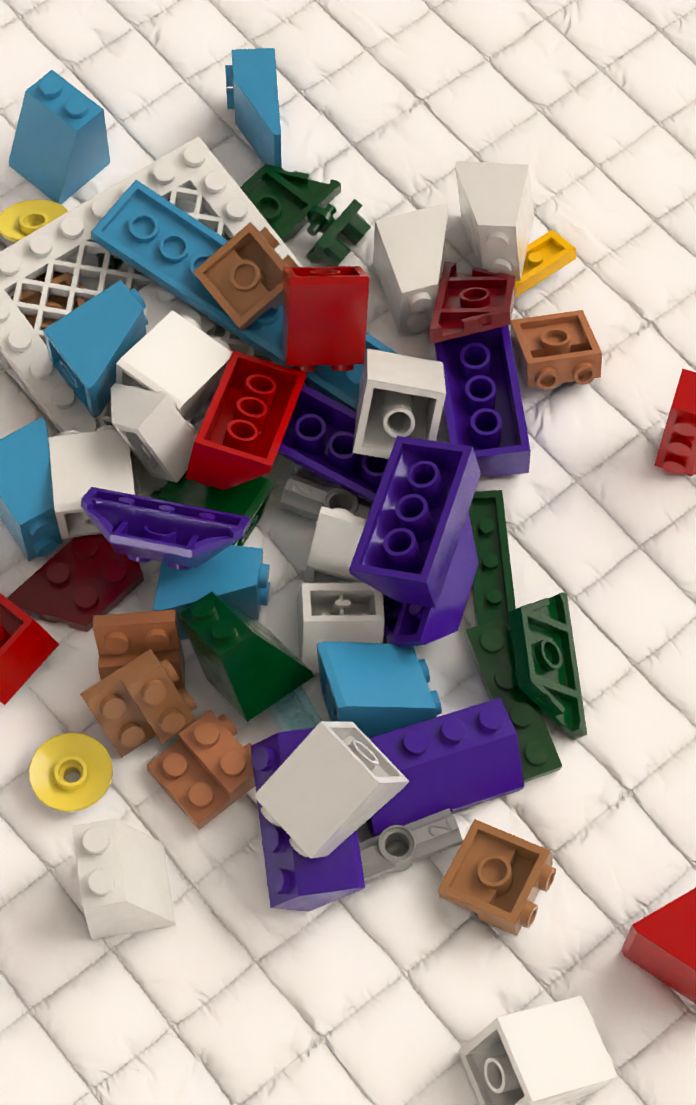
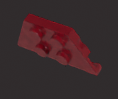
(471, 303)
(79, 583)

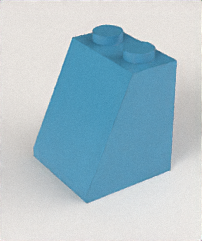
(59, 138)
(93, 340)
(28, 490)
(232, 574)
(375, 686)

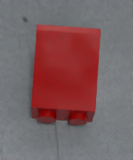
(324, 317)
(667, 944)

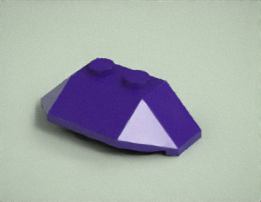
(162, 529)
(421, 625)

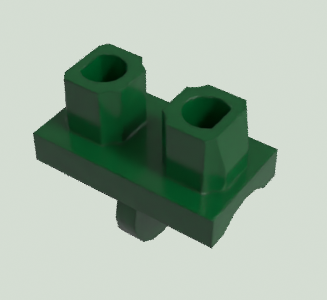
(348, 223)

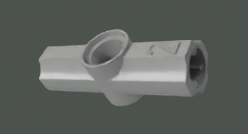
(308, 497)
(423, 838)

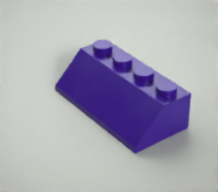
(485, 401)
(322, 442)
(416, 520)
(450, 763)
(292, 879)

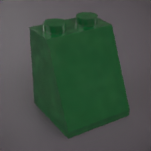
(243, 499)
(241, 656)

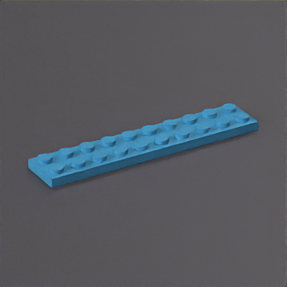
(171, 245)

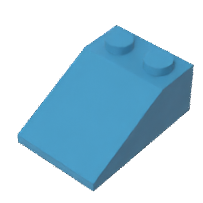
(256, 101)

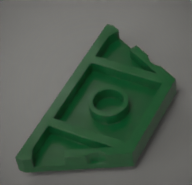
(287, 197)
(548, 661)

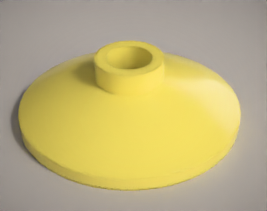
(28, 216)
(66, 755)

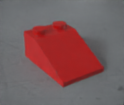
(22, 648)

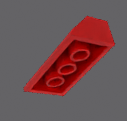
(244, 422)

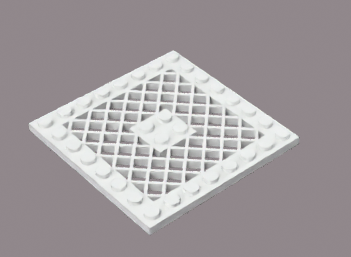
(70, 234)

